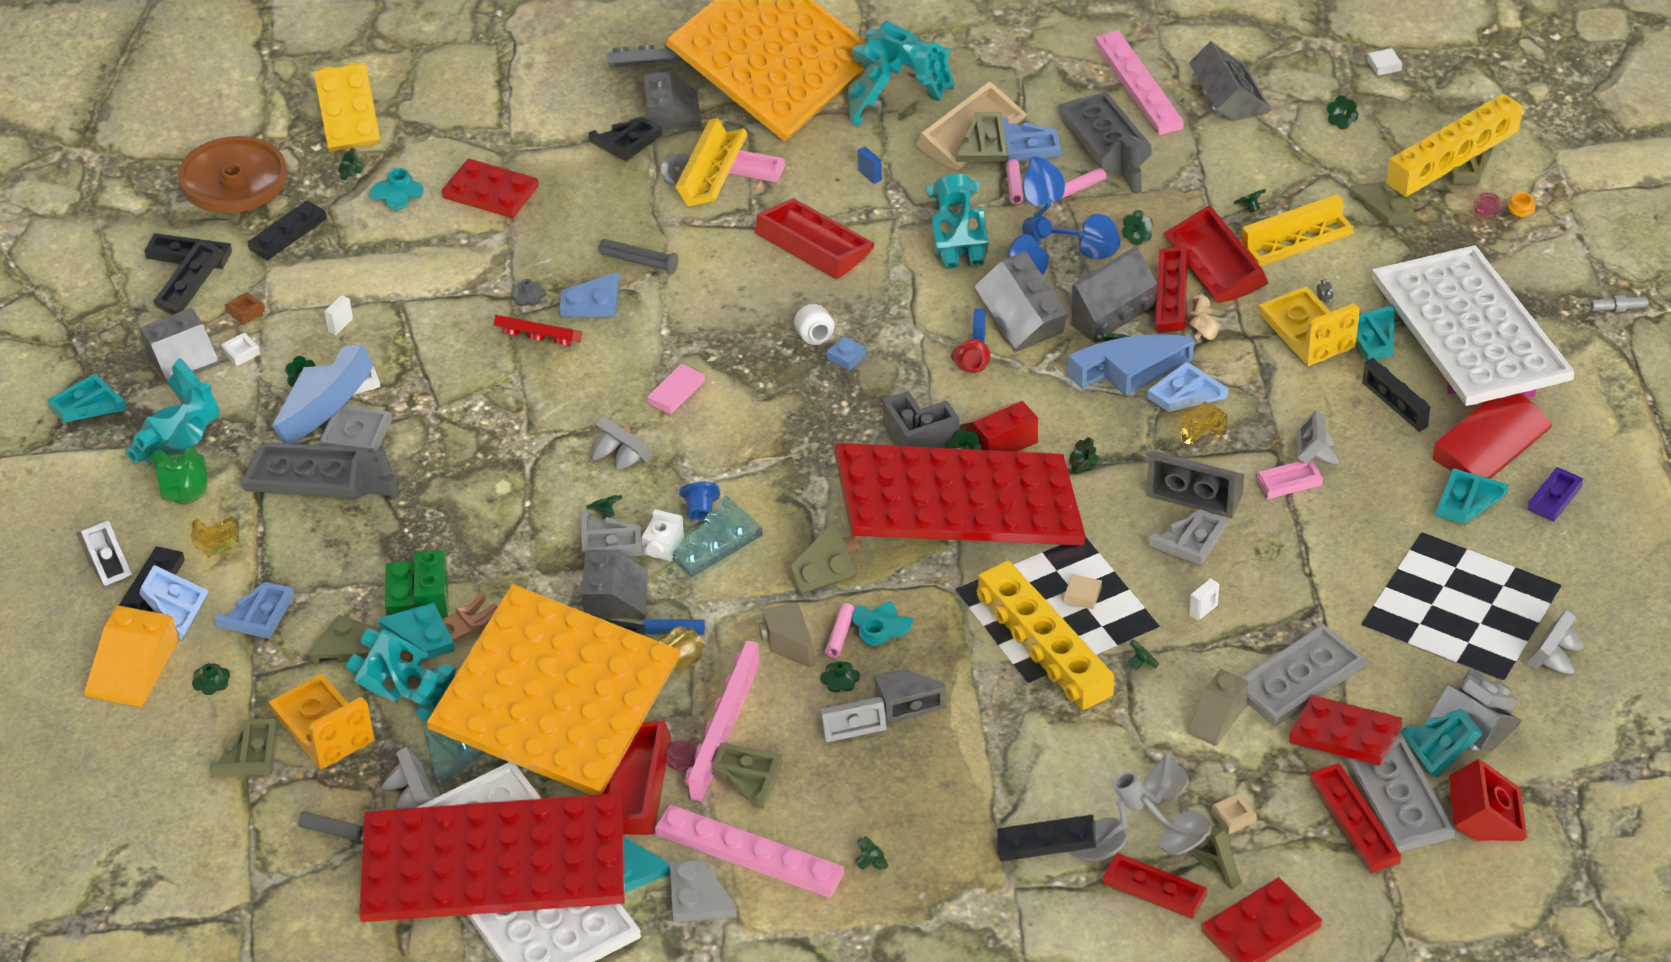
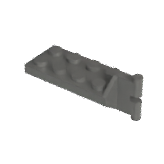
(644, 56)
(1108, 135)
(320, 471)

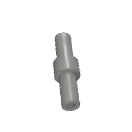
(1618, 303)

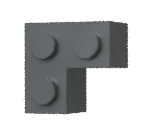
(916, 426)

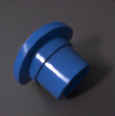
(699, 498)

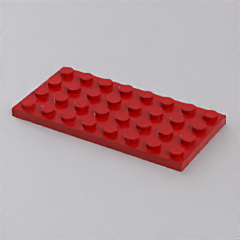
(958, 494)
(492, 857)

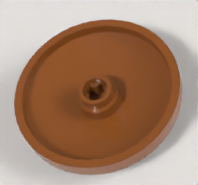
(232, 174)

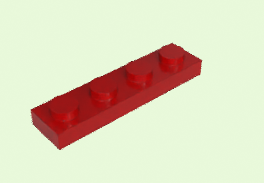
(1172, 289)
(1355, 818)

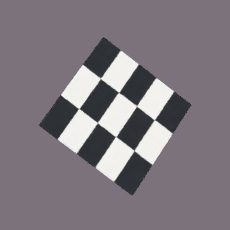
(1462, 605)
(1113, 621)

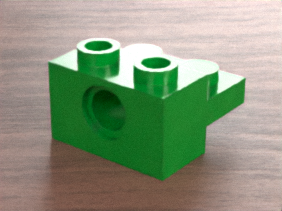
(430, 583)

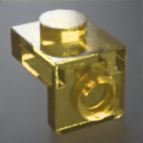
(1201, 420)
(216, 537)

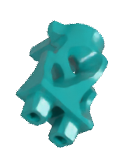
(905, 49)
(961, 239)
(177, 425)
(385, 663)

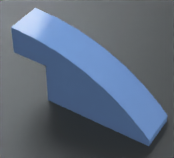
(1130, 360)
(321, 393)

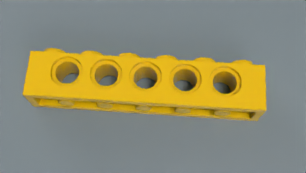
(1454, 145)
(1045, 635)

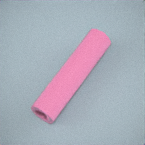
(1014, 181)
(1084, 181)
(839, 630)

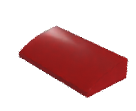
(813, 237)
(1217, 256)
(1491, 436)
(642, 777)

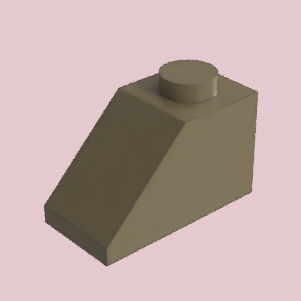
(787, 633)
(1219, 707)

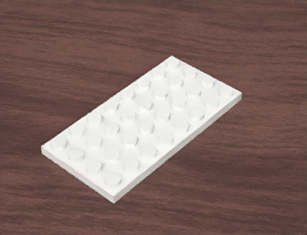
(1472, 325)
(544, 934)

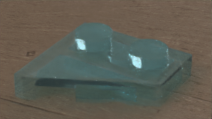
(448, 754)

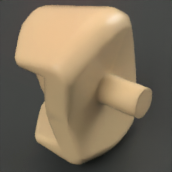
(1198, 304)
(1205, 325)

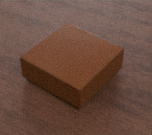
(244, 308)

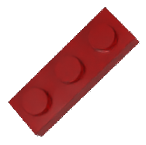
(537, 330)
(1155, 885)

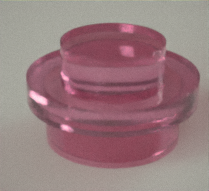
(1487, 204)
(681, 755)

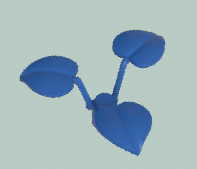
(1045, 184)

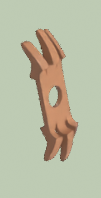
(464, 622)

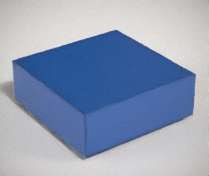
(869, 165)
(979, 324)

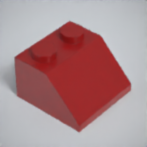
(1005, 428)
(1486, 804)

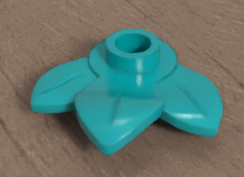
(397, 189)
(880, 624)

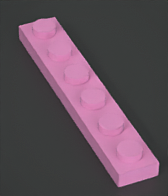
(1139, 82)
(726, 714)
(750, 851)

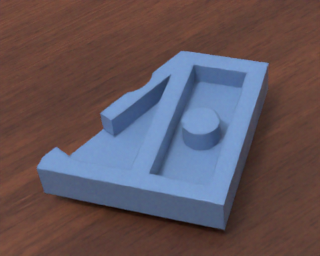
(1030, 141)
(592, 298)
(258, 612)

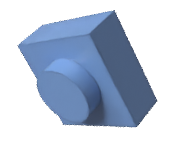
(846, 353)

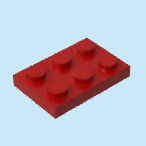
(490, 188)
(1345, 730)
(1262, 924)

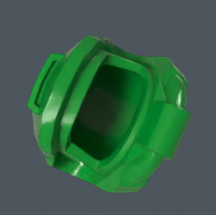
(180, 476)

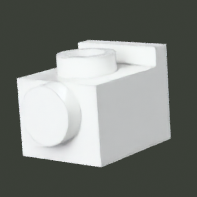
(663, 535)

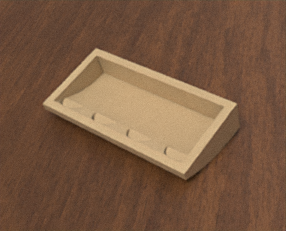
(947, 134)

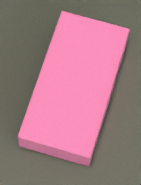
(758, 166)
(676, 389)
(1289, 479)

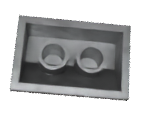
(1228, 84)
(1113, 295)
(1021, 302)
(1194, 484)

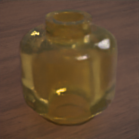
(689, 645)

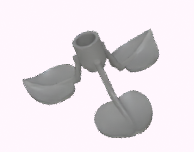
(1163, 784)

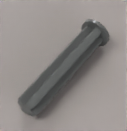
(639, 255)

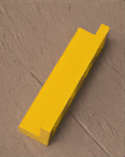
(705, 163)
(1291, 227)

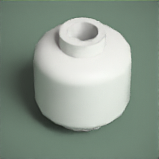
(814, 324)

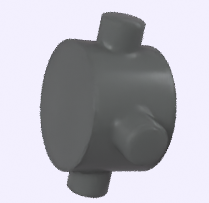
(1325, 291)

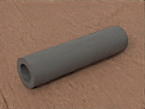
(330, 826)

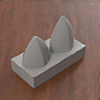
(611, 437)
(1315, 440)
(1548, 650)
(853, 719)
(412, 773)

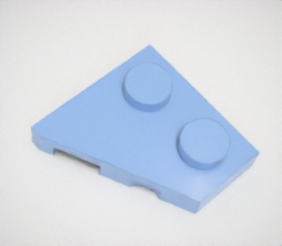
(1186, 389)
(173, 597)

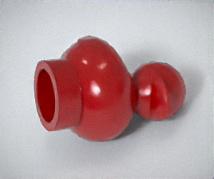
(971, 356)

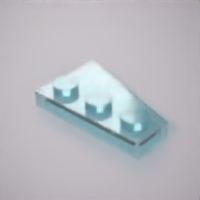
(717, 538)

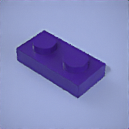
(1555, 494)

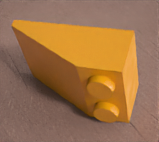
(131, 655)

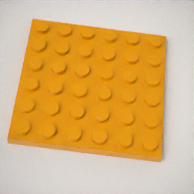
(771, 57)
(554, 690)

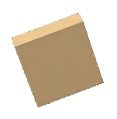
(1082, 591)
(1233, 813)

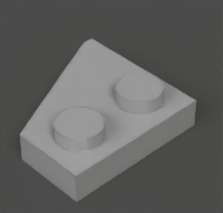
(610, 536)
(1192, 537)
(1489, 693)
(698, 893)

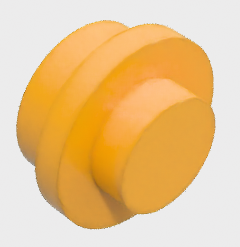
(1521, 204)

